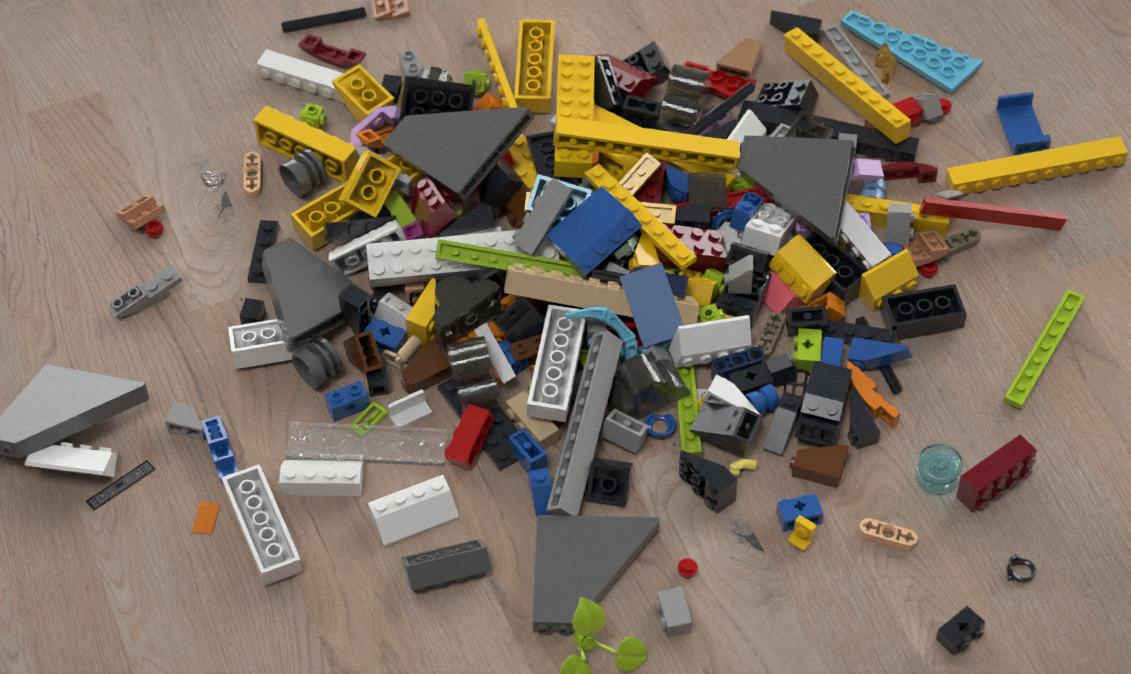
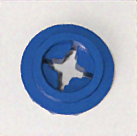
(718, 220)

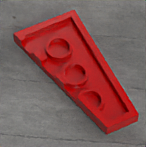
(722, 84)

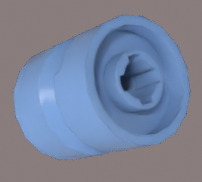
(874, 189)

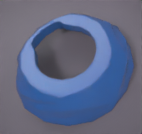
(669, 421)

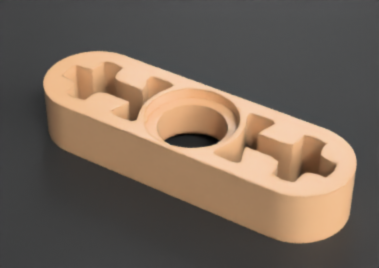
(256, 180)
(903, 532)

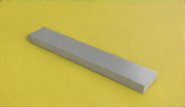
(853, 59)

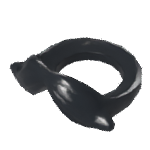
(1015, 560)

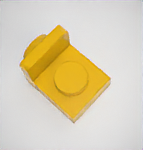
(803, 533)

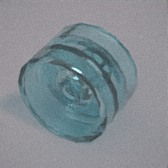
(939, 469)

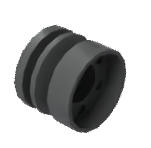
(302, 172)
(317, 362)

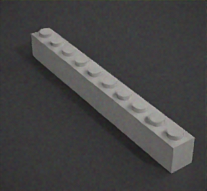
(585, 424)

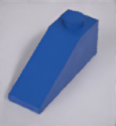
(873, 354)

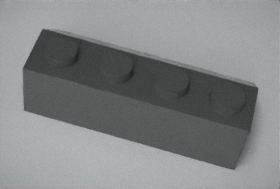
(446, 564)

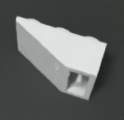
(768, 228)

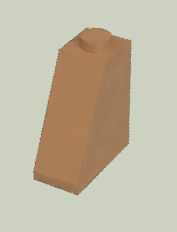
(742, 59)

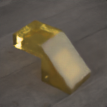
(886, 61)

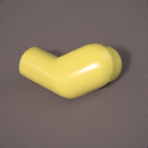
(742, 464)

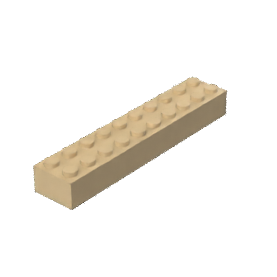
(581, 292)

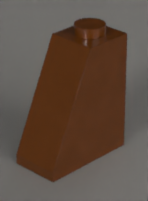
(363, 351)
(426, 369)
(820, 464)

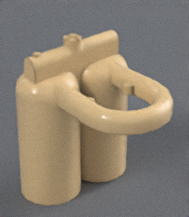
(405, 354)

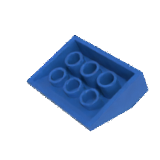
(593, 231)

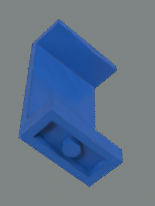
(1021, 124)

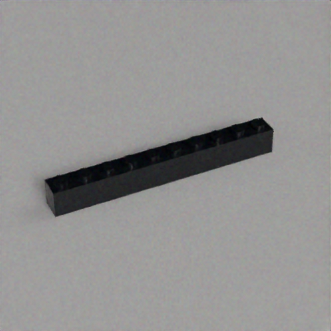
(870, 141)

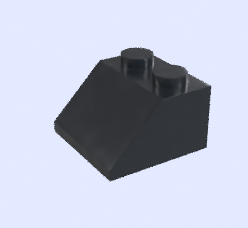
(609, 481)

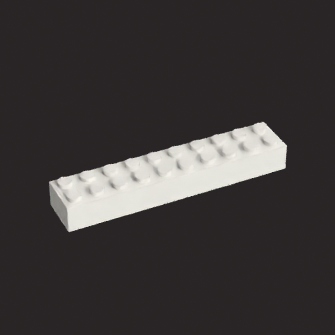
(416, 263)

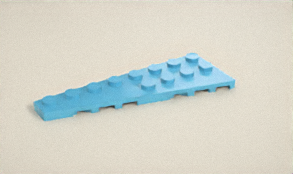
(918, 53)

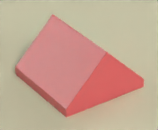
(780, 296)

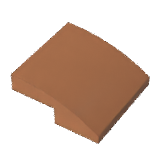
(390, 9)
(141, 211)
(927, 247)

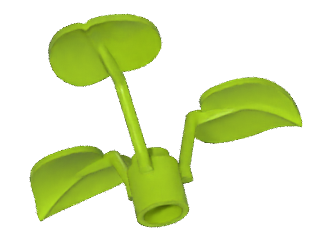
(591, 618)

